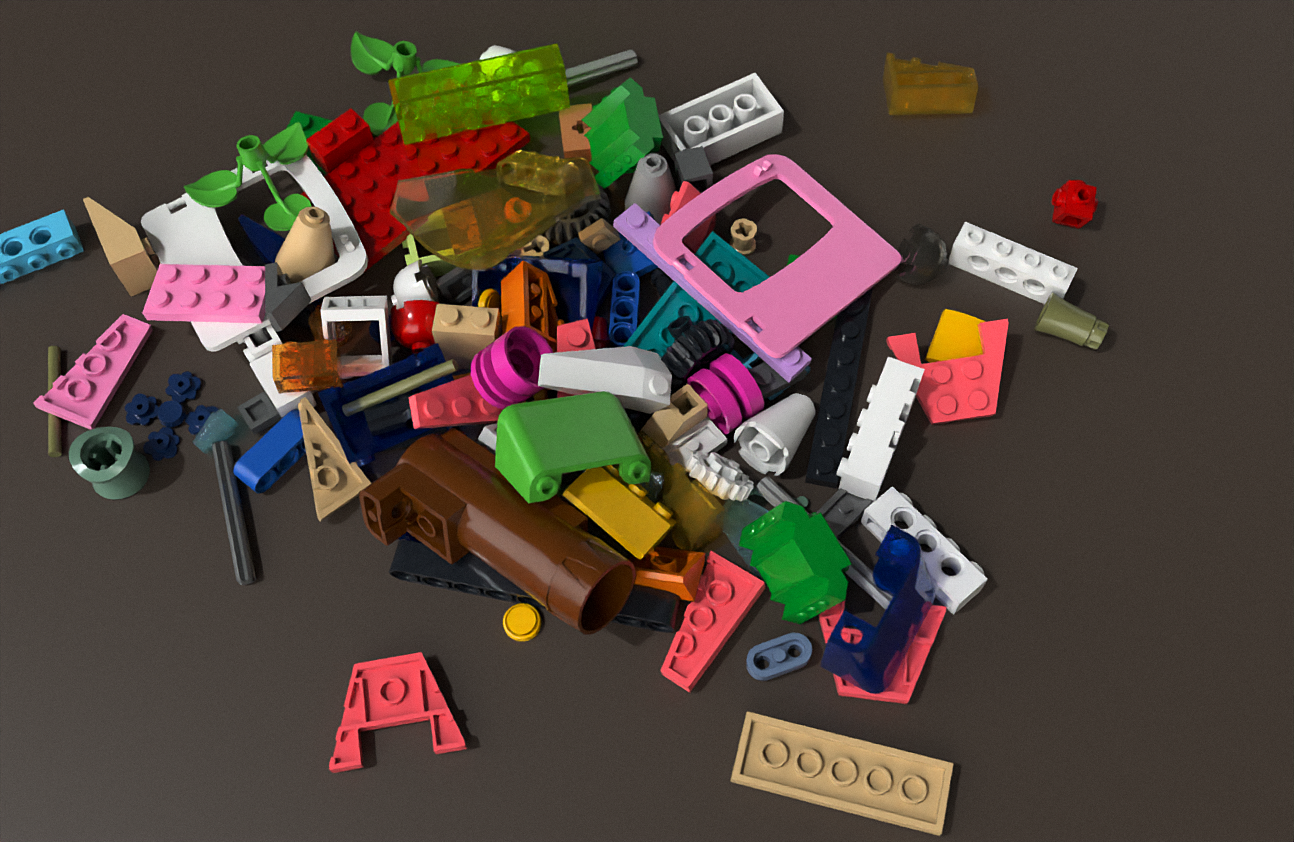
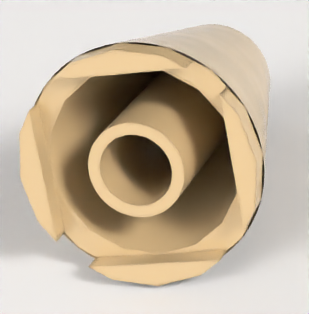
(307, 245)

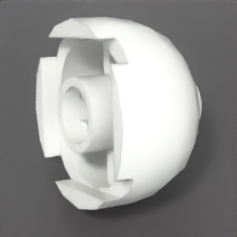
(414, 284)

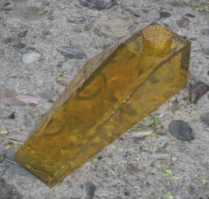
(693, 506)

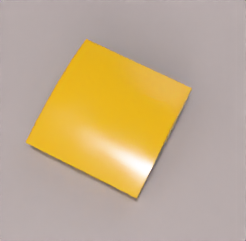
(955, 337)

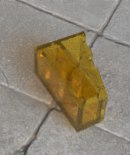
(928, 89)

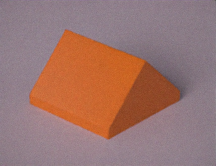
(670, 571)

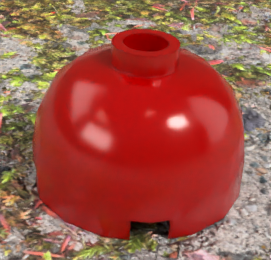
(414, 324)

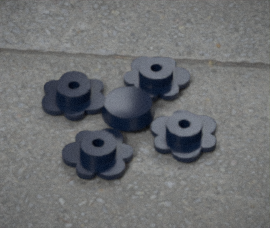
(169, 414)

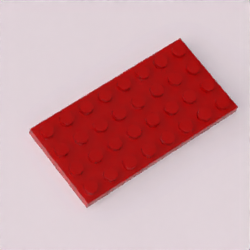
(370, 177)

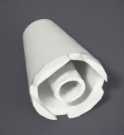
(775, 434)

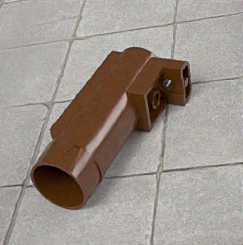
(461, 503)

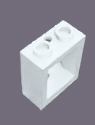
(358, 309)

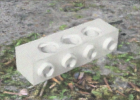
(1010, 264)
(949, 590)

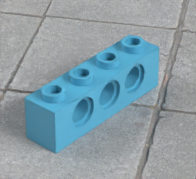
(37, 245)

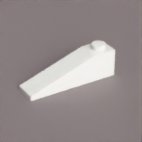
(626, 372)

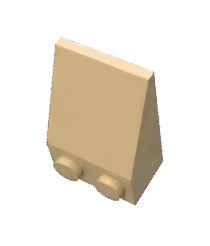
(125, 250)

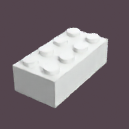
(723, 120)

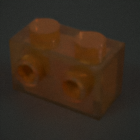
(306, 366)

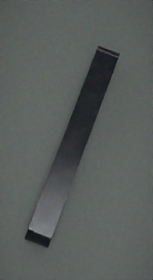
(418, 564)

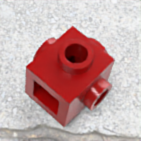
(1074, 204)

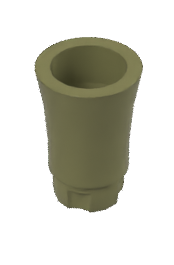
(1070, 323)

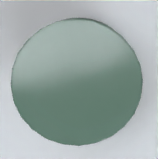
(109, 462)

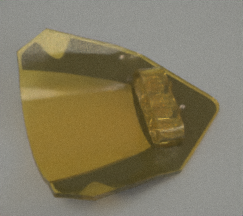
(488, 214)

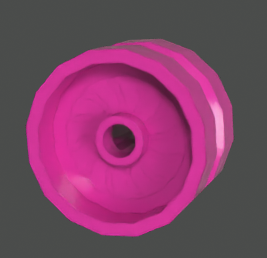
(728, 392)

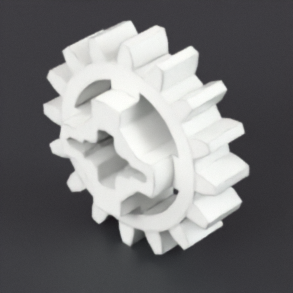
(720, 476)

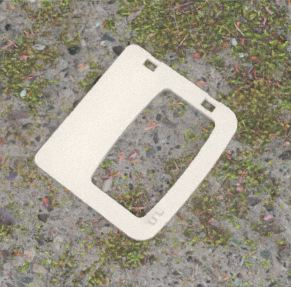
(198, 238)

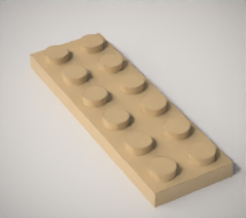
(843, 773)

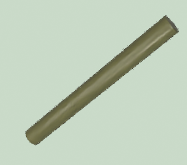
(400, 387)
(54, 422)

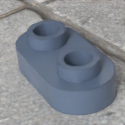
(777, 655)

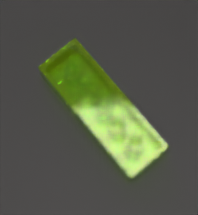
(480, 93)

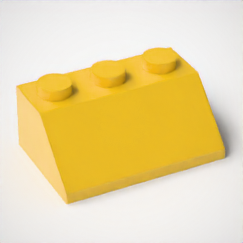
(621, 509)

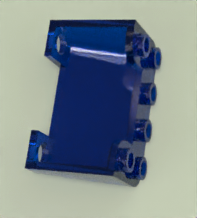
(878, 655)

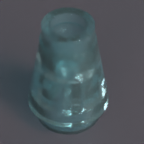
(216, 428)

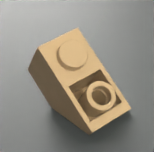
(681, 415)

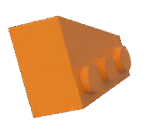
(530, 302)

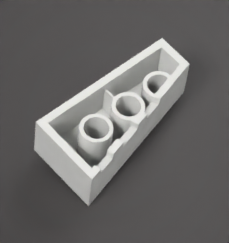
(879, 429)

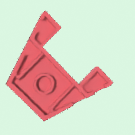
(959, 386)
(911, 666)
(390, 695)

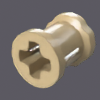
(743, 236)

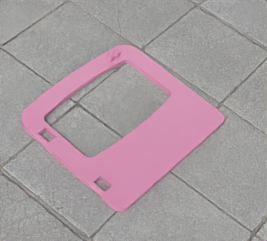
(807, 290)

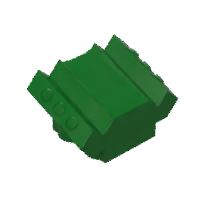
(622, 131)
(798, 560)

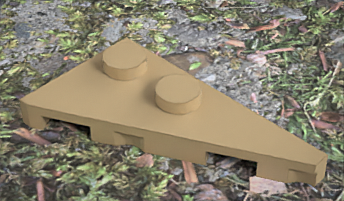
(331, 475)

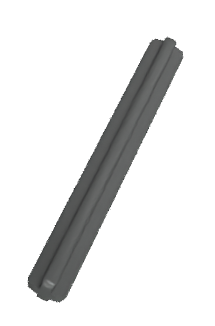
(233, 513)

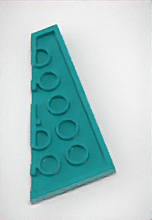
(676, 302)

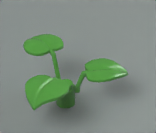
(372, 56)
(220, 186)

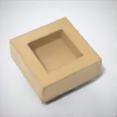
(599, 236)

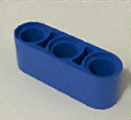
(624, 303)
(272, 454)

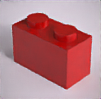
(339, 140)

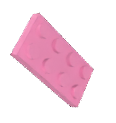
(207, 294)

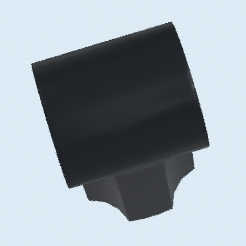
(391, 414)

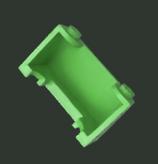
(564, 436)

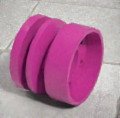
(510, 367)

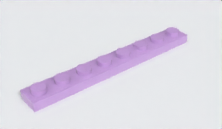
(640, 231)

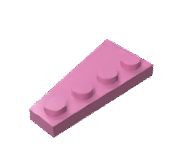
(95, 378)

